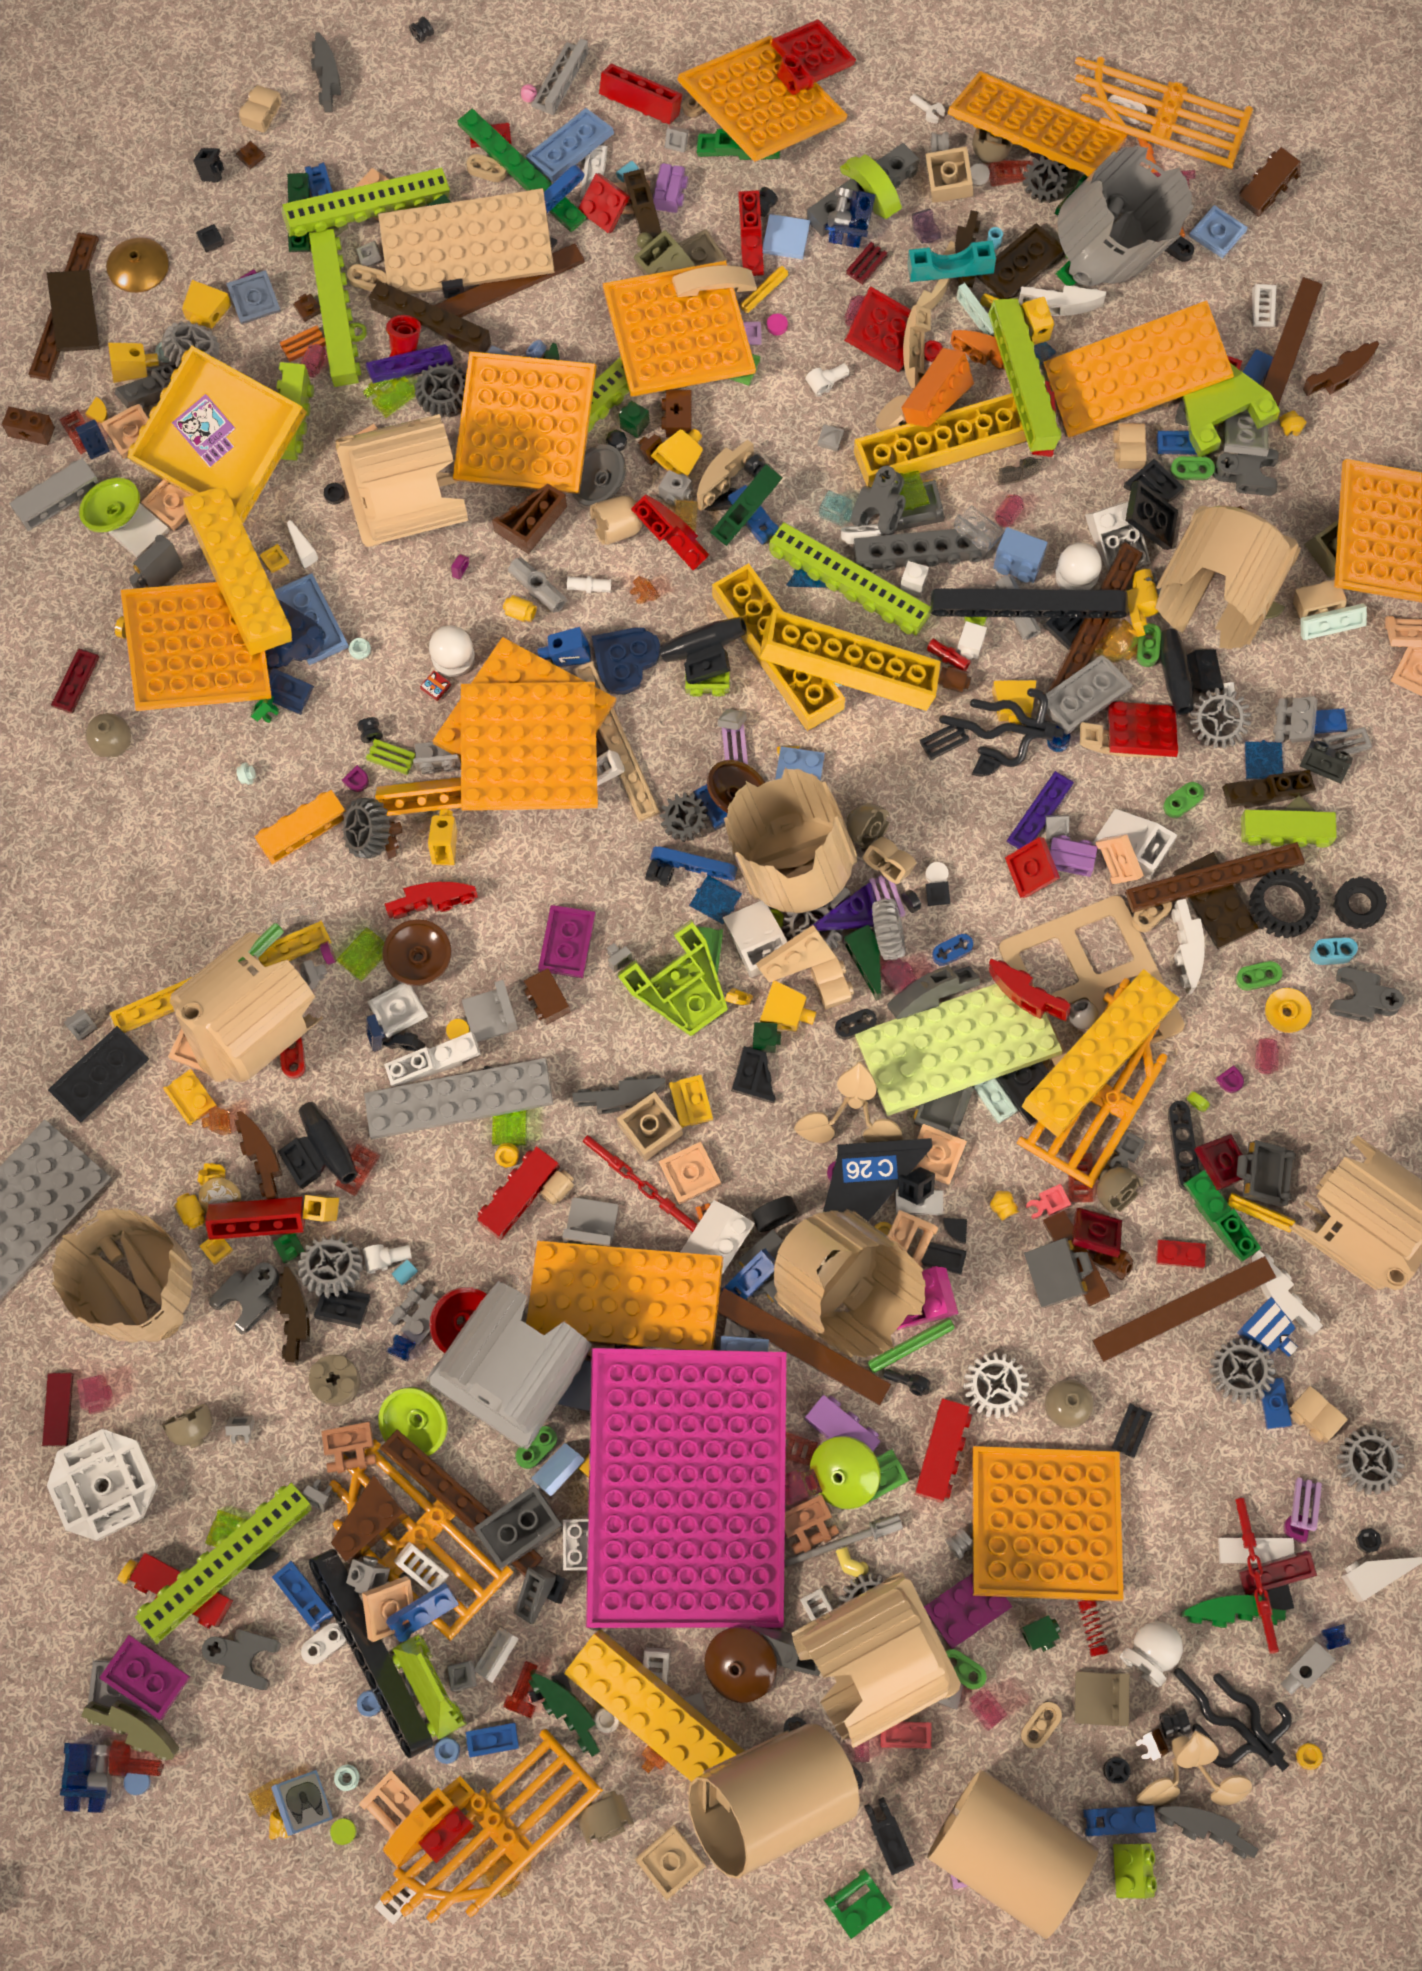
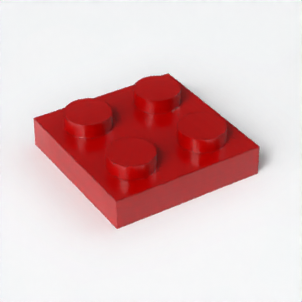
(603, 203)
(1032, 867)

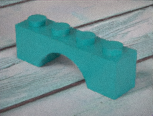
(974, 260)

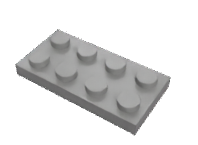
(1086, 694)

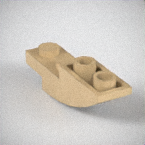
(718, 474)

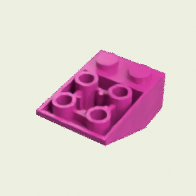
(938, 1299)

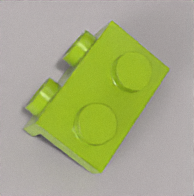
(716, 685)
(1134, 1871)

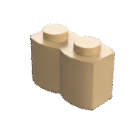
(260, 108)
(1130, 446)
(886, 857)
(832, 983)
(1317, 1415)

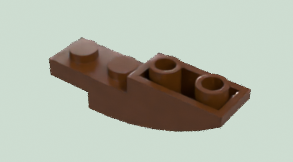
(1348, 368)
(258, 1147)

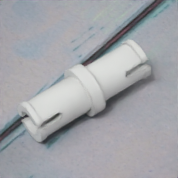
(589, 584)

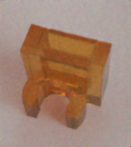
(646, 590)
(217, 1121)
(653, 1760)

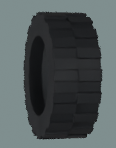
(1372, 891)

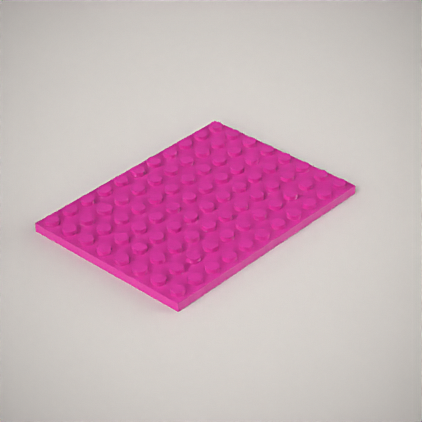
(686, 1489)

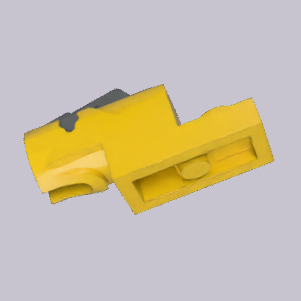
(1142, 599)

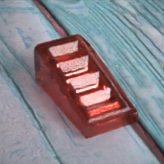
(997, 174)
(69, 419)
(360, 1148)
(1071, 1187)
(802, 1441)

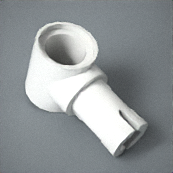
(822, 381)
(379, 1258)

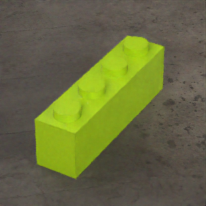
(1288, 827)

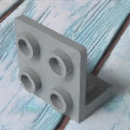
(433, 757)
(490, 1013)
(591, 1222)

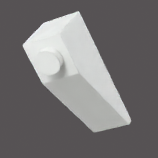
(1373, 1576)

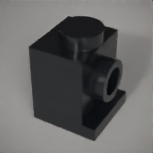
(209, 164)
(916, 1185)

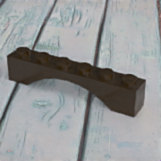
(460, 332)

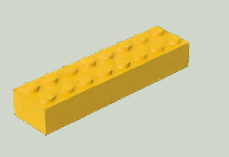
(948, 440)
(237, 570)
(747, 597)
(850, 659)
(1100, 1053)
(649, 1707)

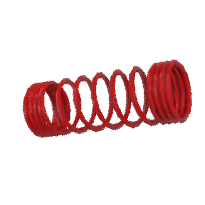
(1102, 1649)

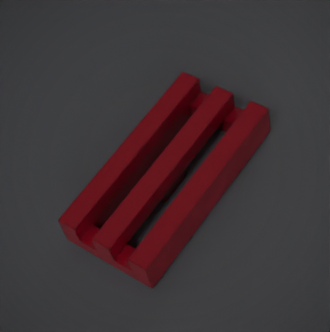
(876, 250)

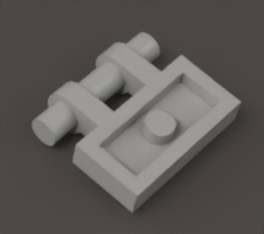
(1302, 719)
(418, 1325)

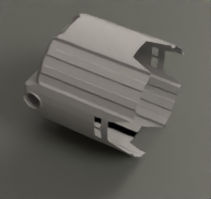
(1150, 209)
(507, 1368)

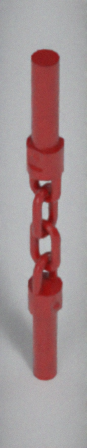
(617, 1164)
(1263, 1607)

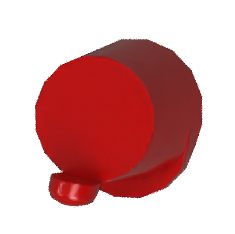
(403, 334)

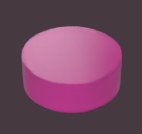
(777, 324)

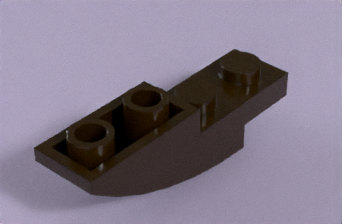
(642, 202)
(964, 238)
(1269, 790)
(293, 1306)

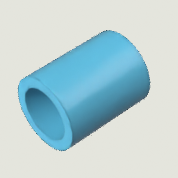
(630, 166)
(996, 235)
(404, 1272)

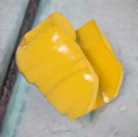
(1292, 423)
(210, 1172)
(1003, 1204)
(277, 1826)

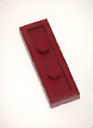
(75, 681)
(57, 1410)
(1279, 1572)

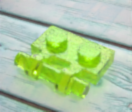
(393, 397)

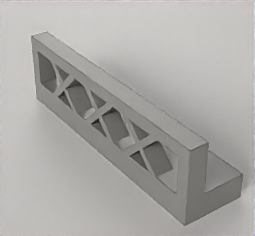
(564, 80)

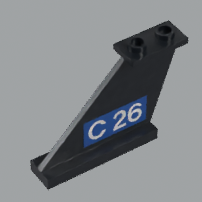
(870, 1173)

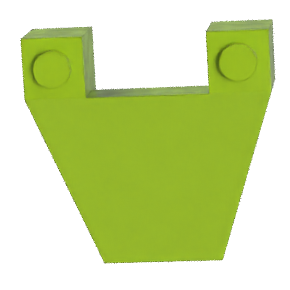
(1222, 401)
(683, 990)
(441, 1712)

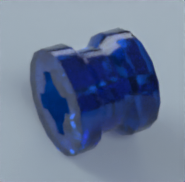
(1059, 744)
(401, 1348)
(1336, 1637)

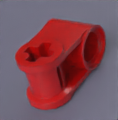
(792, 74)

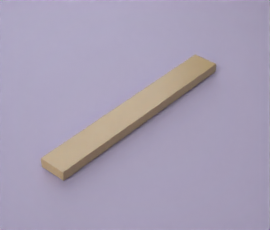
(616, 741)

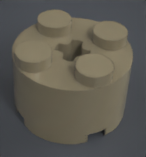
(322, 1374)
(604, 1818)

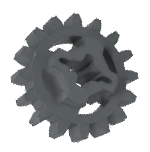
(1052, 182)
(693, 814)

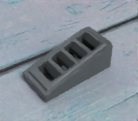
(543, 1581)

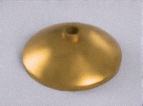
(137, 273)

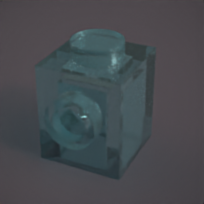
(836, 508)

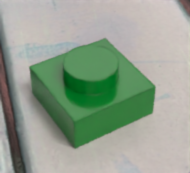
(1064, 275)

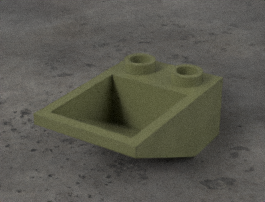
(660, 254)

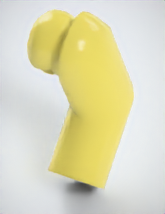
(851, 1566)

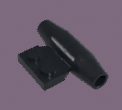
(704, 648)
(1187, 671)
(320, 1148)

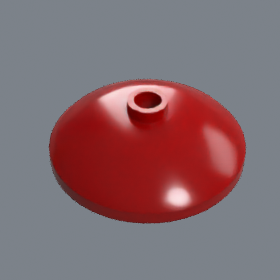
(448, 1309)

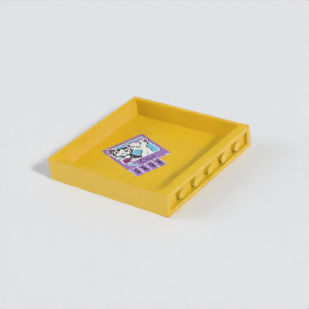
(216, 431)

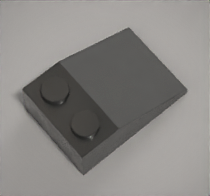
(519, 1527)

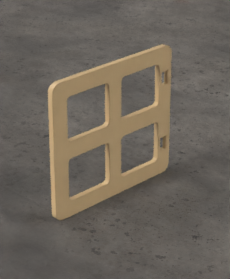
(1092, 985)

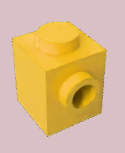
(320, 1208)

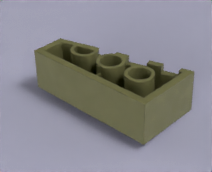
(1324, 548)

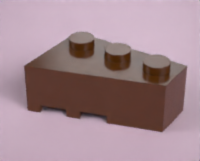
(1270, 181)
(532, 518)
(368, 1521)

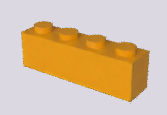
(420, 796)
(301, 826)

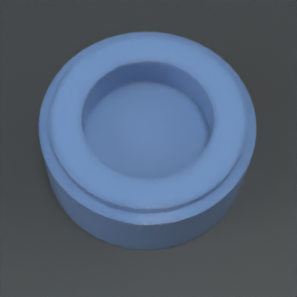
(536, 349)
(367, 1704)
(447, 1750)
(136, 1783)

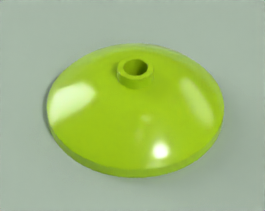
(109, 505)
(401, 1411)
(855, 1464)

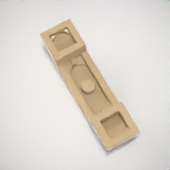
(713, 278)
(930, 300)
(913, 350)
(1097, 739)

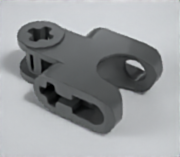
(1246, 472)
(881, 499)
(1368, 996)
(250, 1292)
(238, 1657)

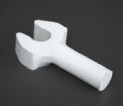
(929, 109)

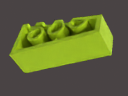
(298, 388)

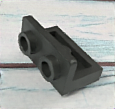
(1326, 761)

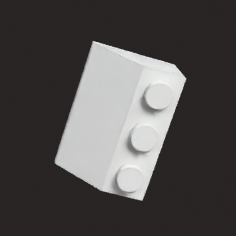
(719, 1233)

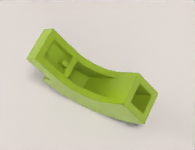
(874, 181)

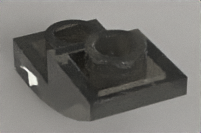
(1027, 468)

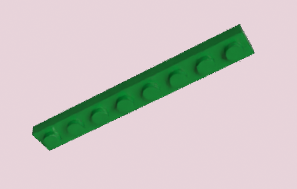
(517, 166)

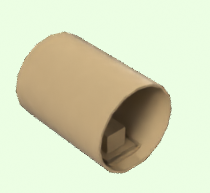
(772, 1799)
(1014, 1854)

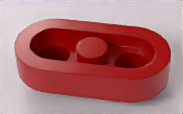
(293, 1056)

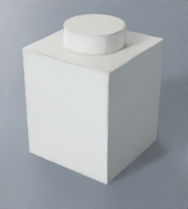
(914, 578)
(971, 640)

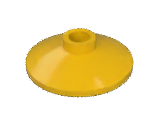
(1293, 1001)

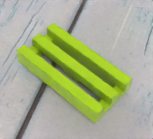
(373, 750)

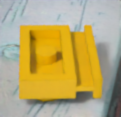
(190, 1097)
(691, 1101)

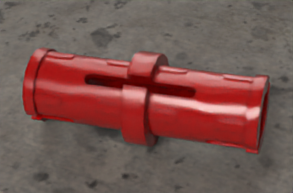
(948, 655)

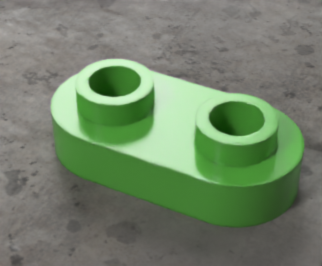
(1191, 466)
(1149, 646)
(1184, 799)
(1257, 975)
(537, 1448)
(965, 1667)

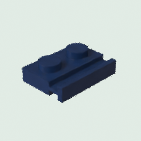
(289, 691)

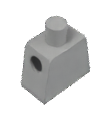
(1315, 1658)

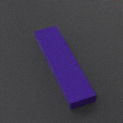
(408, 363)
(1043, 805)

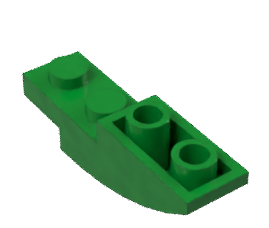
(723, 145)
(1221, 1217)
(1223, 1611)

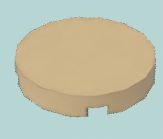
(891, 414)

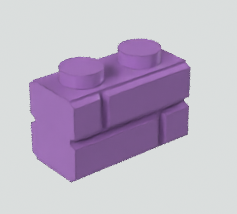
(669, 188)
(1073, 856)

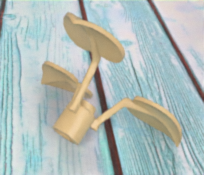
(858, 1087)
(1188, 1753)

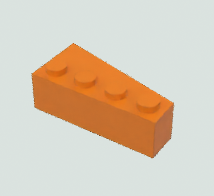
(938, 388)

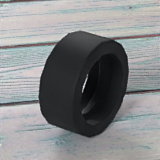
(774, 1213)

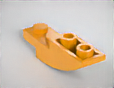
(424, 1818)

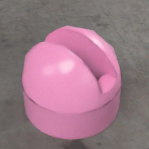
(528, 93)

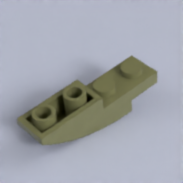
(142, 1730)

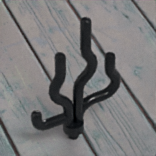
(1034, 727)
(1260, 1743)

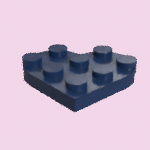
(305, 643)
(623, 657)

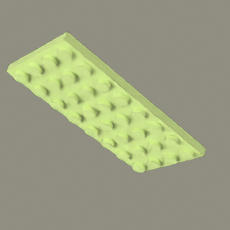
(953, 1047)

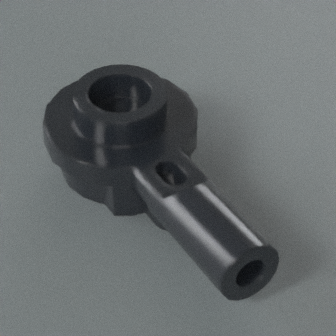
(918, 1384)

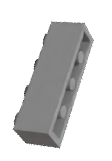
(54, 494)

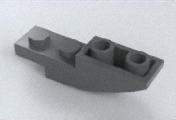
(326, 72)
(148, 389)
(927, 990)
(630, 1093)
(786, 1652)
(1198, 1823)

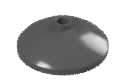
(601, 475)

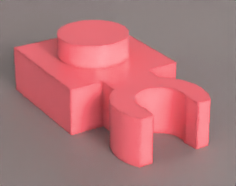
(1051, 1200)

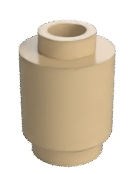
(557, 1187)

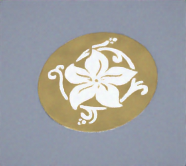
(218, 1191)

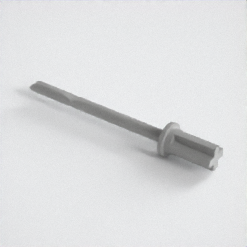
(877, 1530)

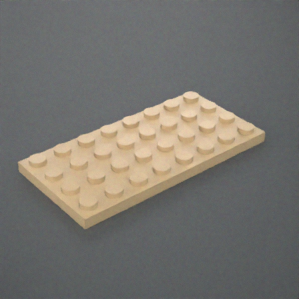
(467, 241)

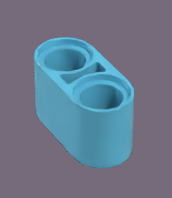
(1332, 949)

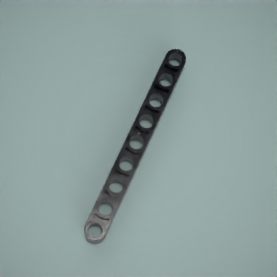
(1029, 603)
(371, 1656)

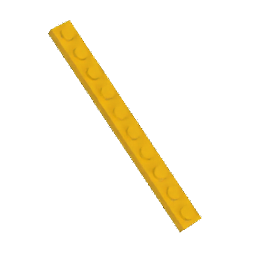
(159, 1004)

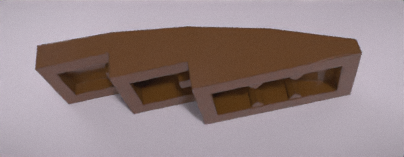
(1060, 1227)

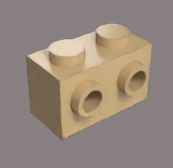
(1318, 599)

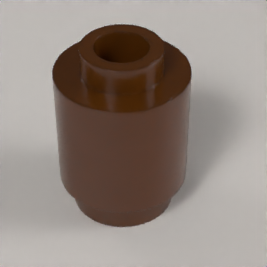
(954, 679)

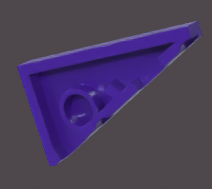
(851, 913)

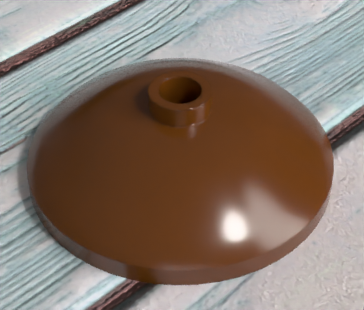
(727, 778)
(416, 938)
(752, 1656)

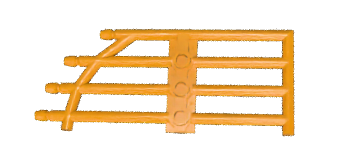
(1167, 113)
(1110, 1100)
(422, 1535)
(499, 1826)

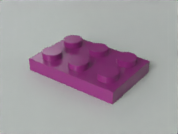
(567, 941)
(961, 1614)
(145, 1677)

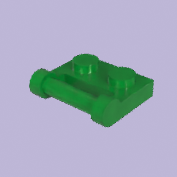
(862, 1911)

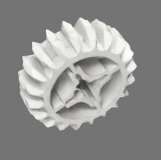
(1005, 1391)

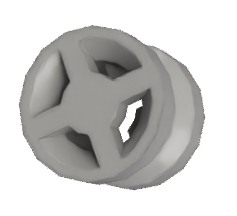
(939, 142)
(960, 1543)

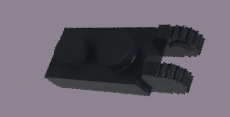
(890, 1839)

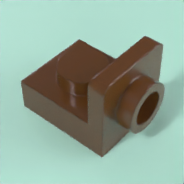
(396, 828)
(1119, 1266)

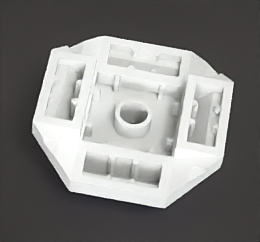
(77, 1479)

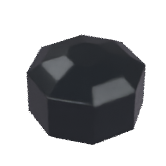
(617, 439)
(1368, 1540)

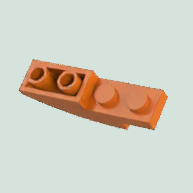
(978, 346)

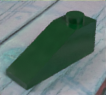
(866, 955)

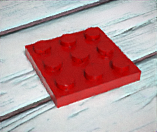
(816, 49)
(880, 328)
(1142, 729)

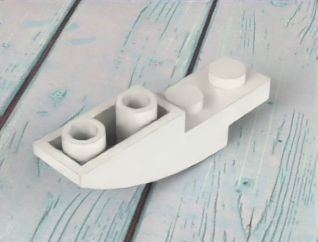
(1070, 302)
(1191, 953)
(433, 1060)
(1288, 1302)

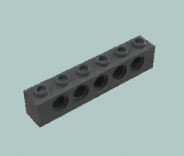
(899, 158)
(908, 543)

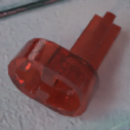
(516, 1702)
(121, 1762)

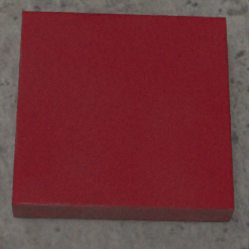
(1220, 1160)
(1097, 1232)

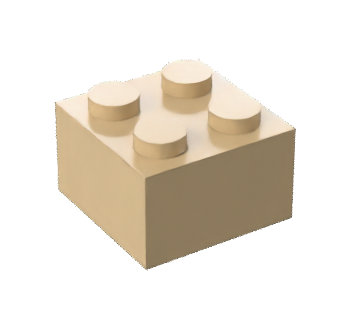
(949, 174)
(649, 1126)

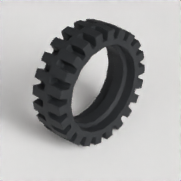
(1298, 885)

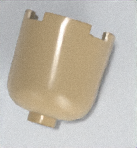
(615, 519)

